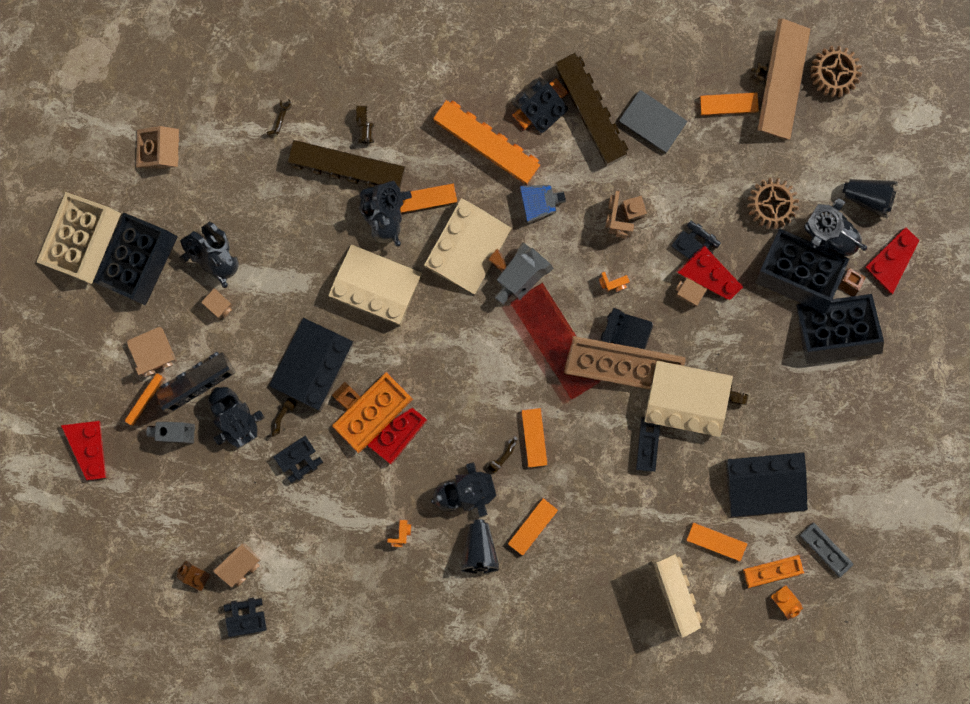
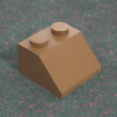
(157, 147)
(238, 565)

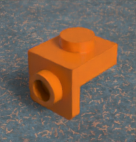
(618, 284)
(404, 531)
(787, 602)

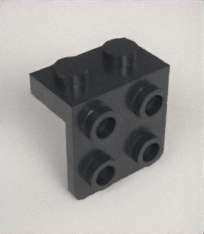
(540, 104)
(627, 330)

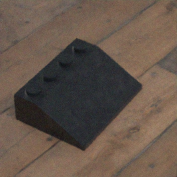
(135, 258)
(802, 271)
(844, 332)
(312, 364)
(195, 382)
(767, 484)

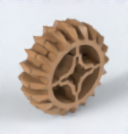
(839, 55)
(773, 212)

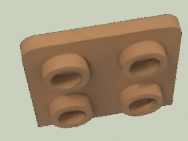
(621, 229)
(151, 352)

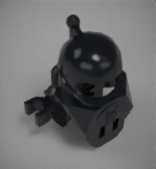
(382, 211)
(833, 231)
(210, 253)
(233, 418)
(466, 492)

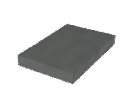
(653, 121)

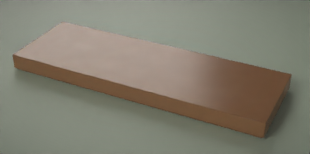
(784, 79)
(615, 362)

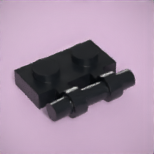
(689, 246)
(296, 453)
(245, 623)

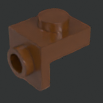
(192, 575)

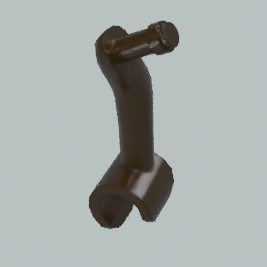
(280, 118)
(288, 405)
(494, 465)

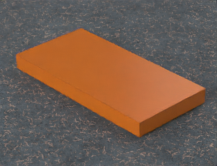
(372, 412)

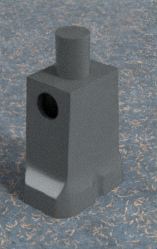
(522, 273)

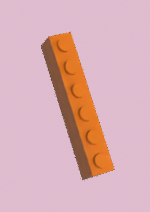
(486, 142)

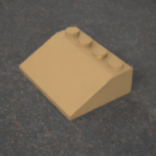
(78, 237)
(466, 246)
(375, 285)
(688, 398)
(676, 594)

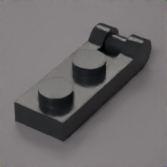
(647, 447)

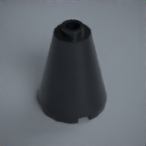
(872, 194)
(479, 549)

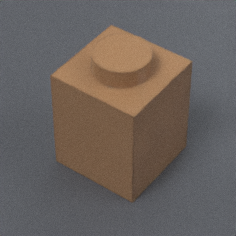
(634, 208)
(690, 291)
(217, 304)

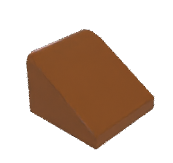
(498, 260)
(851, 282)
(345, 395)

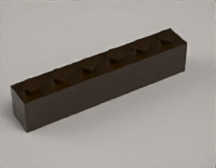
(590, 109)
(344, 165)

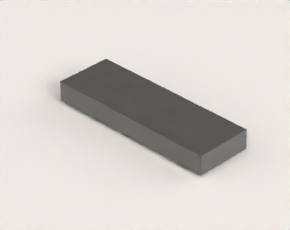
(826, 550)

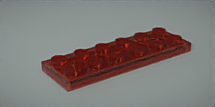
(551, 335)

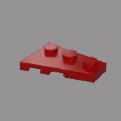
(893, 260)
(710, 273)
(397, 435)
(87, 447)

